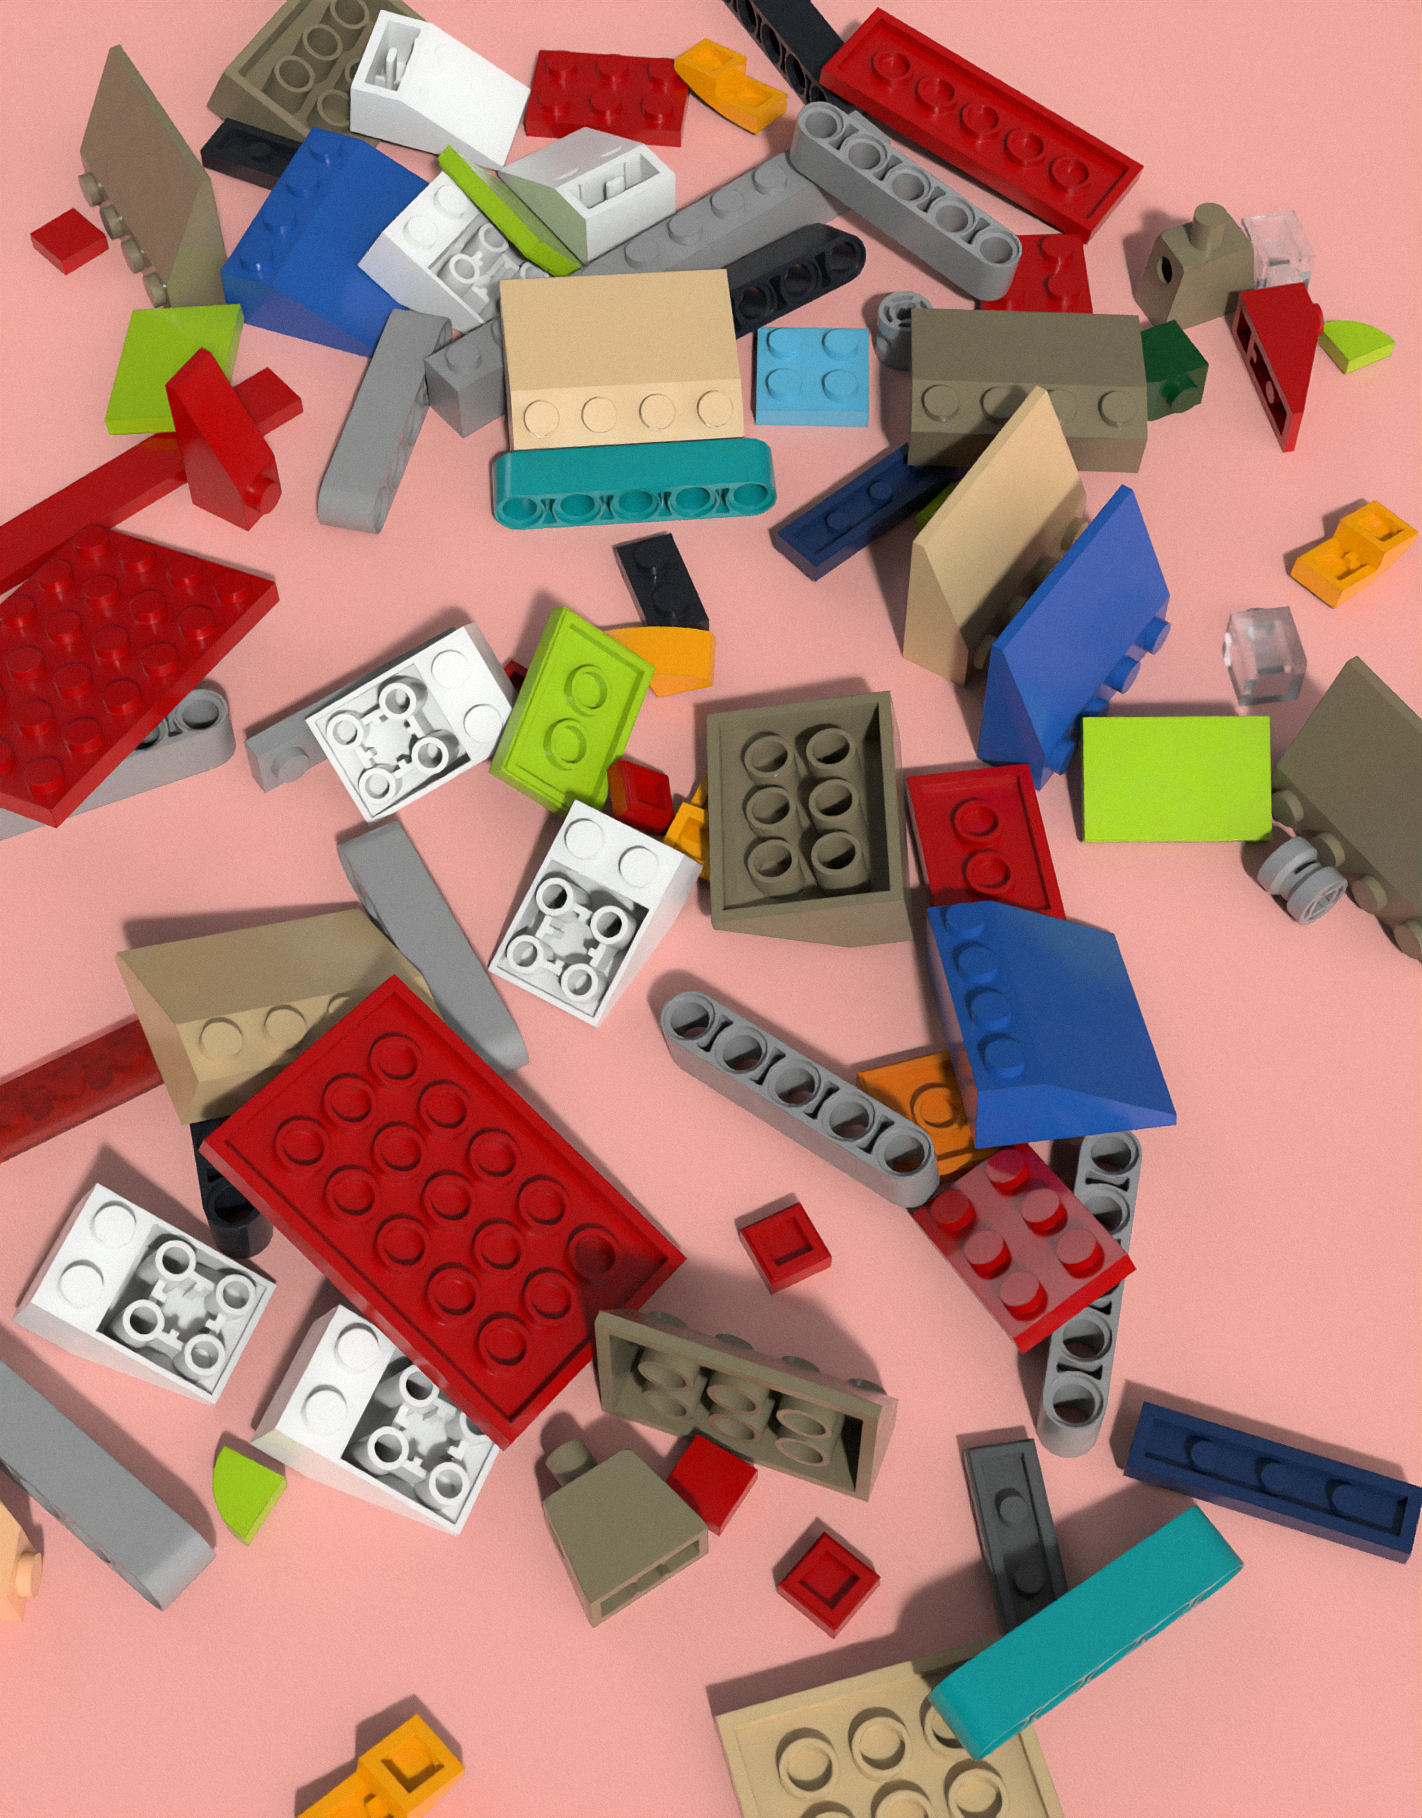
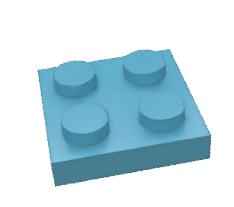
(812, 377)

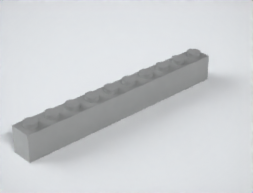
(718, 230)

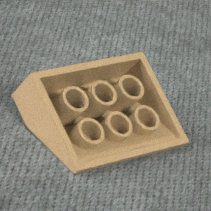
(620, 360)
(993, 543)
(251, 1000)

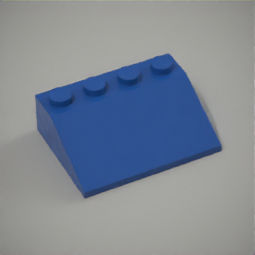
(304, 246)
(1075, 643)
(1041, 1026)

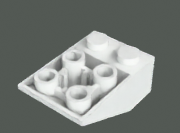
(434, 93)
(594, 190)
(447, 258)
(417, 723)
(594, 914)
(144, 1298)
(375, 1426)

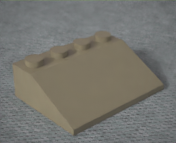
(302, 68)
(151, 191)
(982, 364)
(1358, 796)
(809, 822)
(744, 1400)

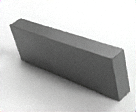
(1014, 1530)

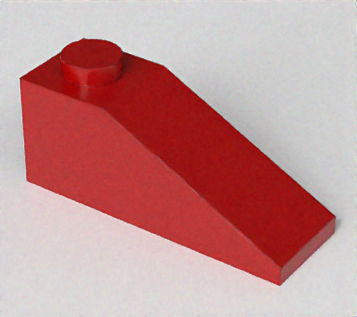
(1278, 343)
(220, 445)

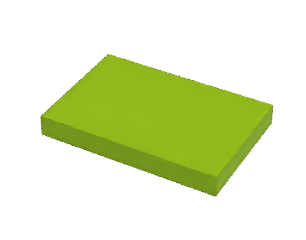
(509, 214)
(155, 350)
(571, 715)
(1175, 779)

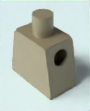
(1197, 270)
(617, 1528)

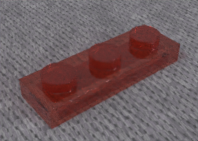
(75, 1089)

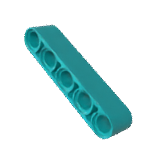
(633, 483)
(1084, 1633)

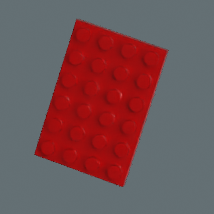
(102, 655)
(442, 1208)

